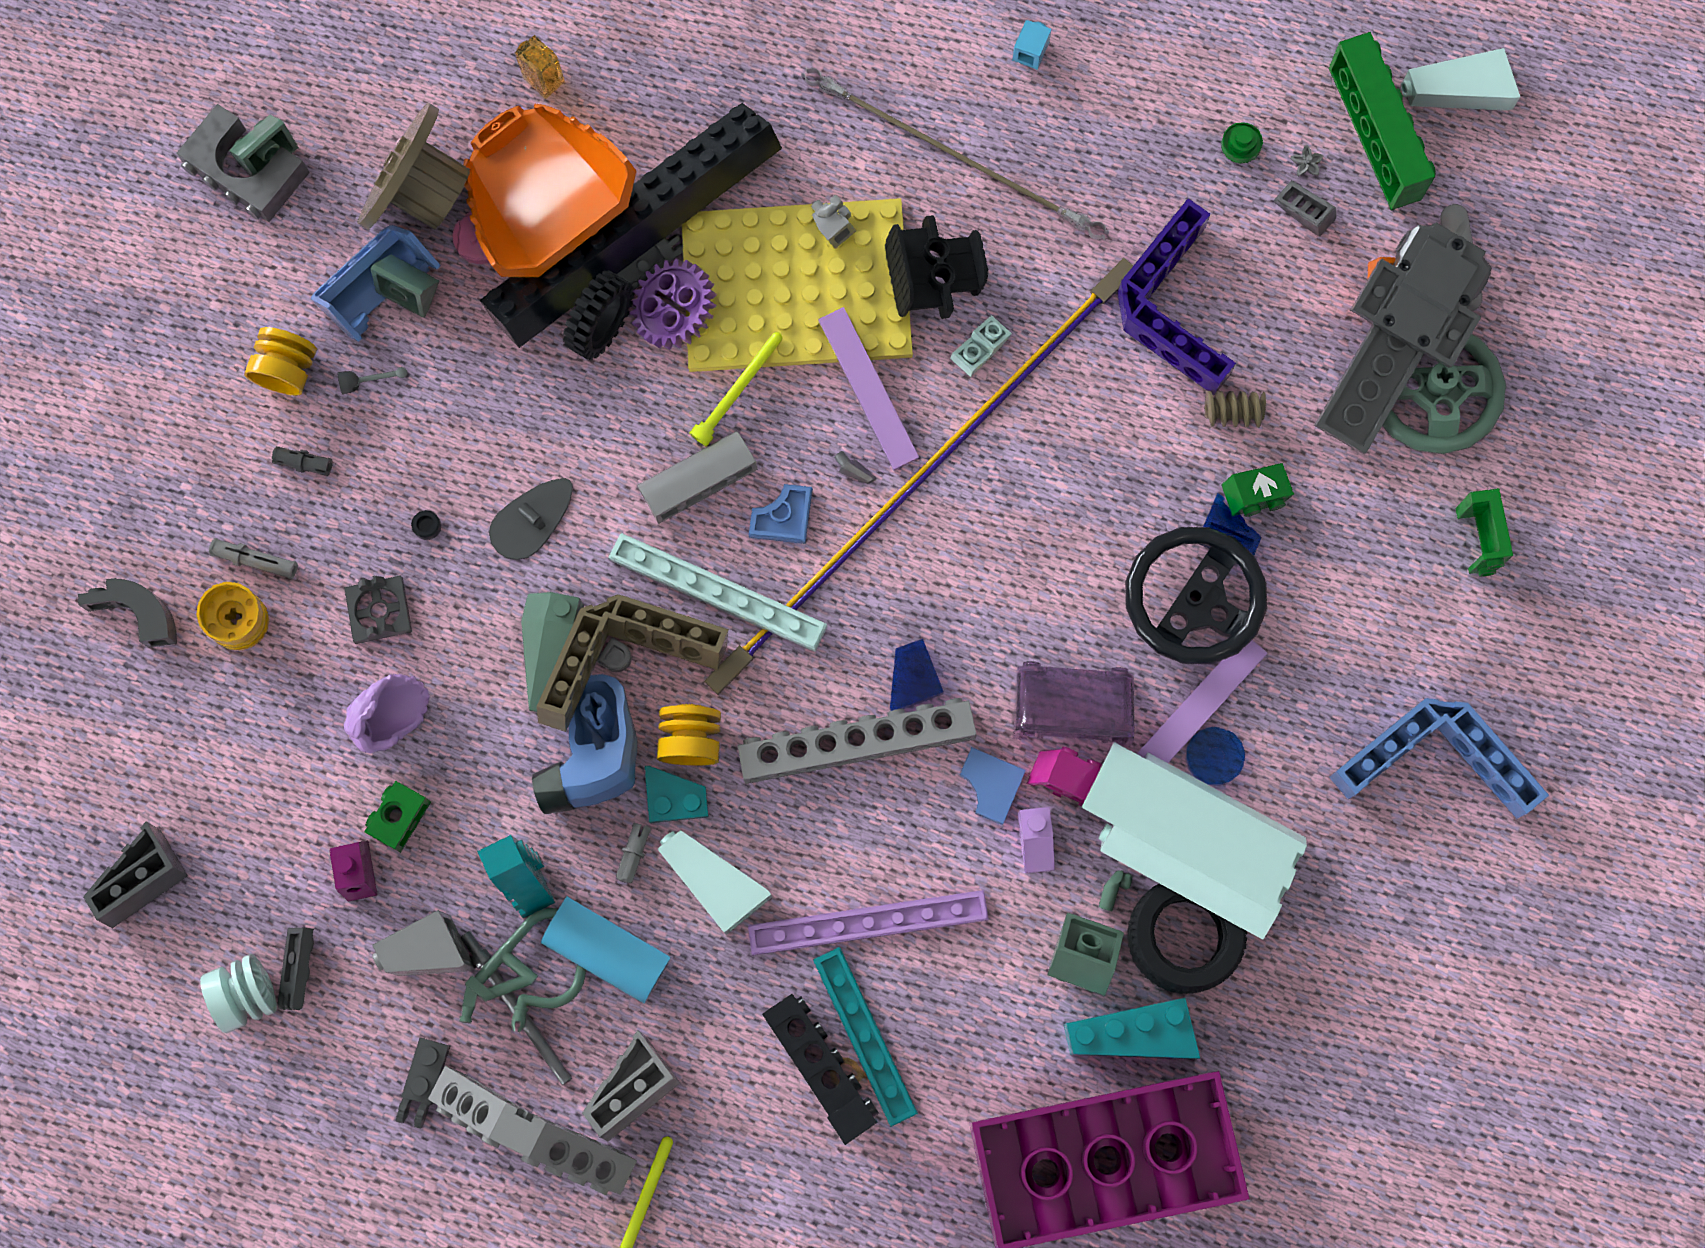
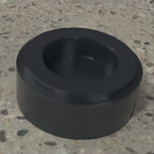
(426, 525)

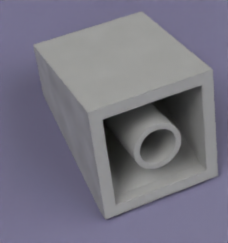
(424, 948)

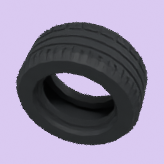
(1160, 970)

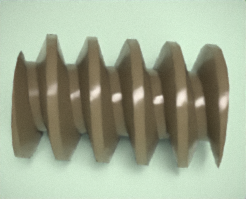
(1235, 409)

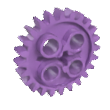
(687, 282)

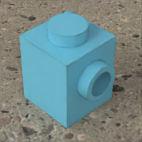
(1032, 44)

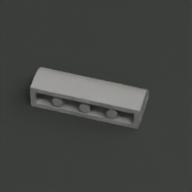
(697, 477)

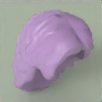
(386, 712)

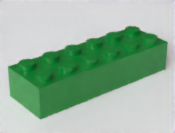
(1381, 120)

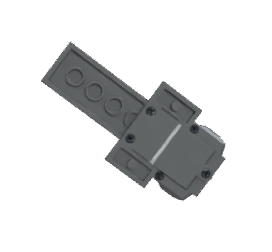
(1414, 311)

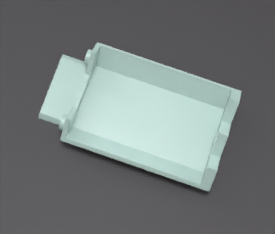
(1194, 838)

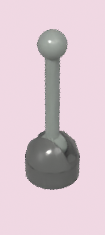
(350, 381)

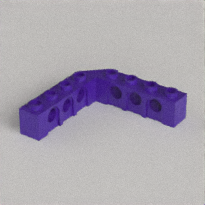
(1152, 327)

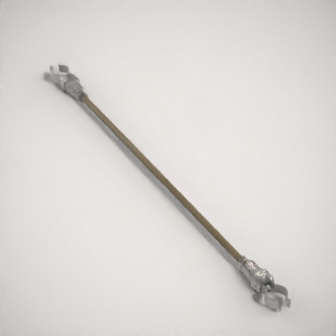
(1078, 220)

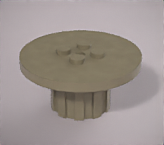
(416, 177)

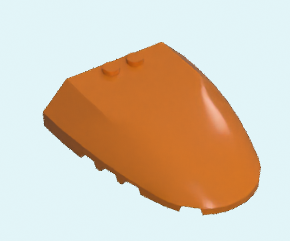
(543, 198)

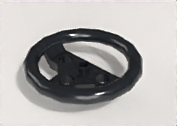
(1239, 624)

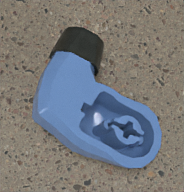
(601, 749)

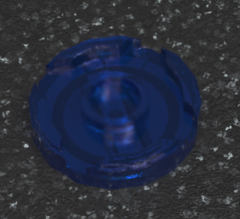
(1207, 764)

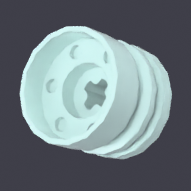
(233, 994)

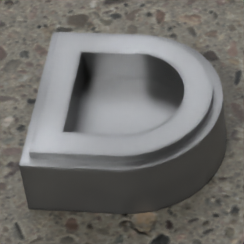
(615, 656)

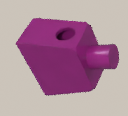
(353, 869)

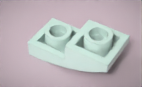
(981, 346)

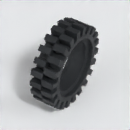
(598, 315)

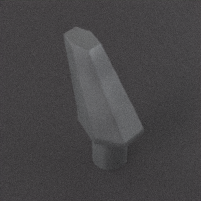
(853, 469)

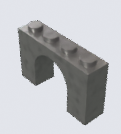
(260, 193)

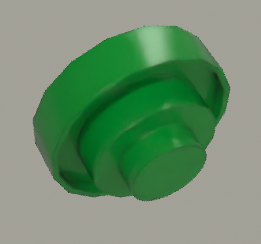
(1241, 142)

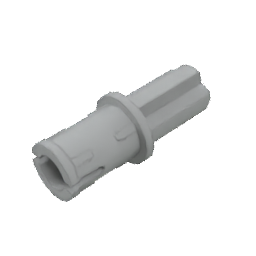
(632, 853)

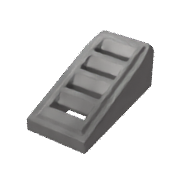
(1309, 221)

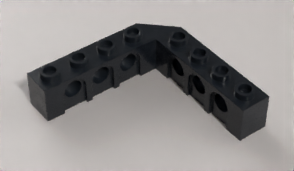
(843, 1104)

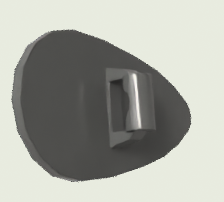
(530, 519)

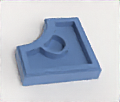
(785, 517)
(994, 784)

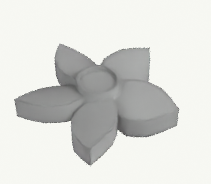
(1307, 161)

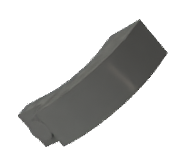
(154, 618)

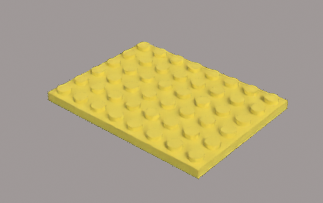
(784, 275)

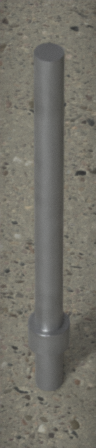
(480, 958)

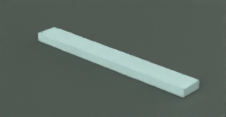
(718, 592)

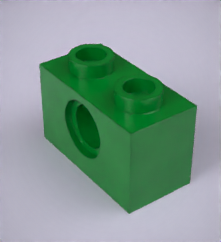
(397, 833)

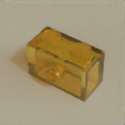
(539, 66)

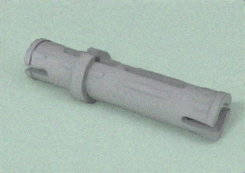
(240, 555)

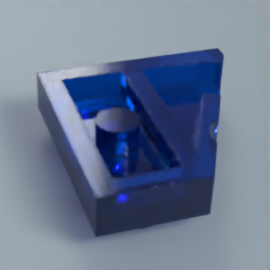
(1221, 519)
(913, 676)

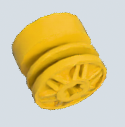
(280, 361)
(221, 605)
(689, 730)

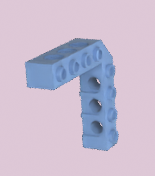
(1466, 733)

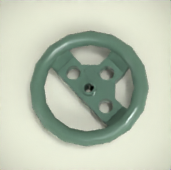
(1446, 387)

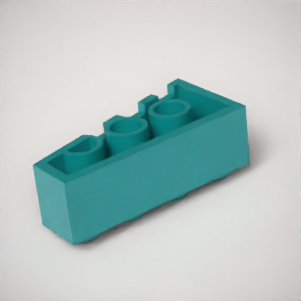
(517, 873)
(1144, 1032)

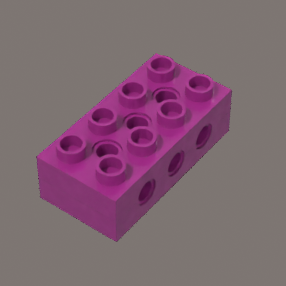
(1141, 1185)

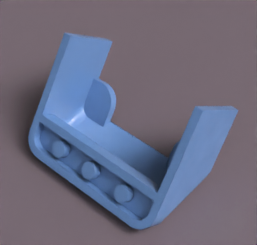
(351, 291)

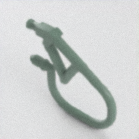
(526, 977)

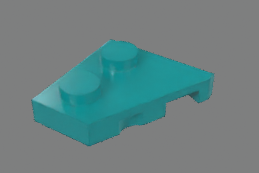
(673, 797)

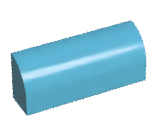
(605, 949)

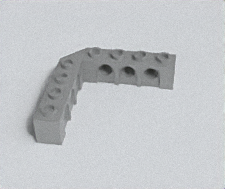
(534, 1137)

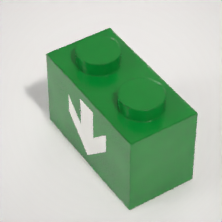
(1257, 490)

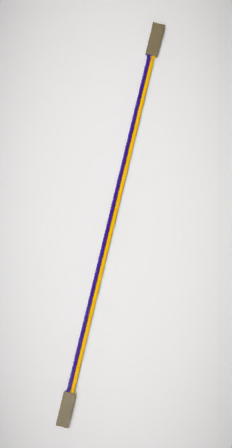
(1103, 291)

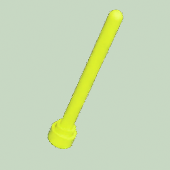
(704, 431)
(647, 1192)

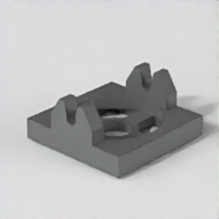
(356, 592)

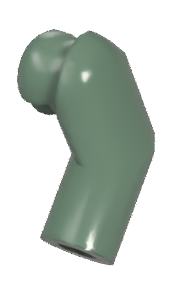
(1111, 889)

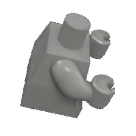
(830, 223)

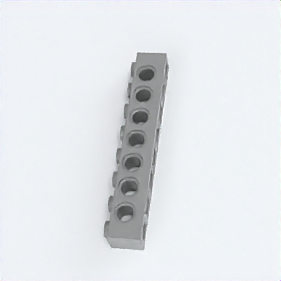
(844, 753)

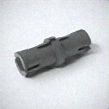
(302, 461)

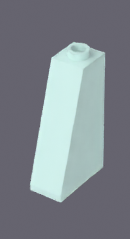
(1464, 83)
(716, 884)

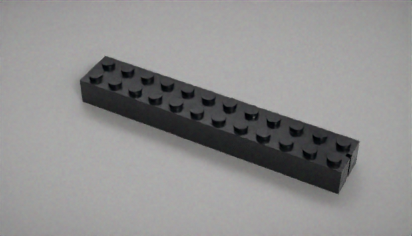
(656, 208)

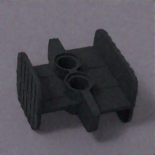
(914, 268)

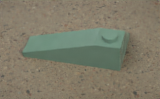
(545, 628)

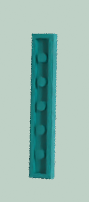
(865, 1037)

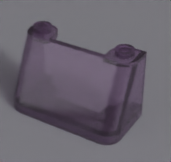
(1074, 703)

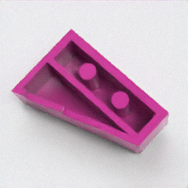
(1064, 773)

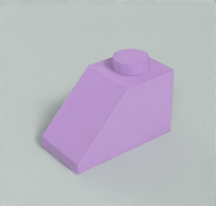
(1036, 839)

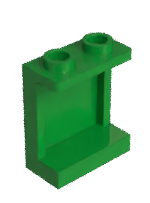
(1491, 528)

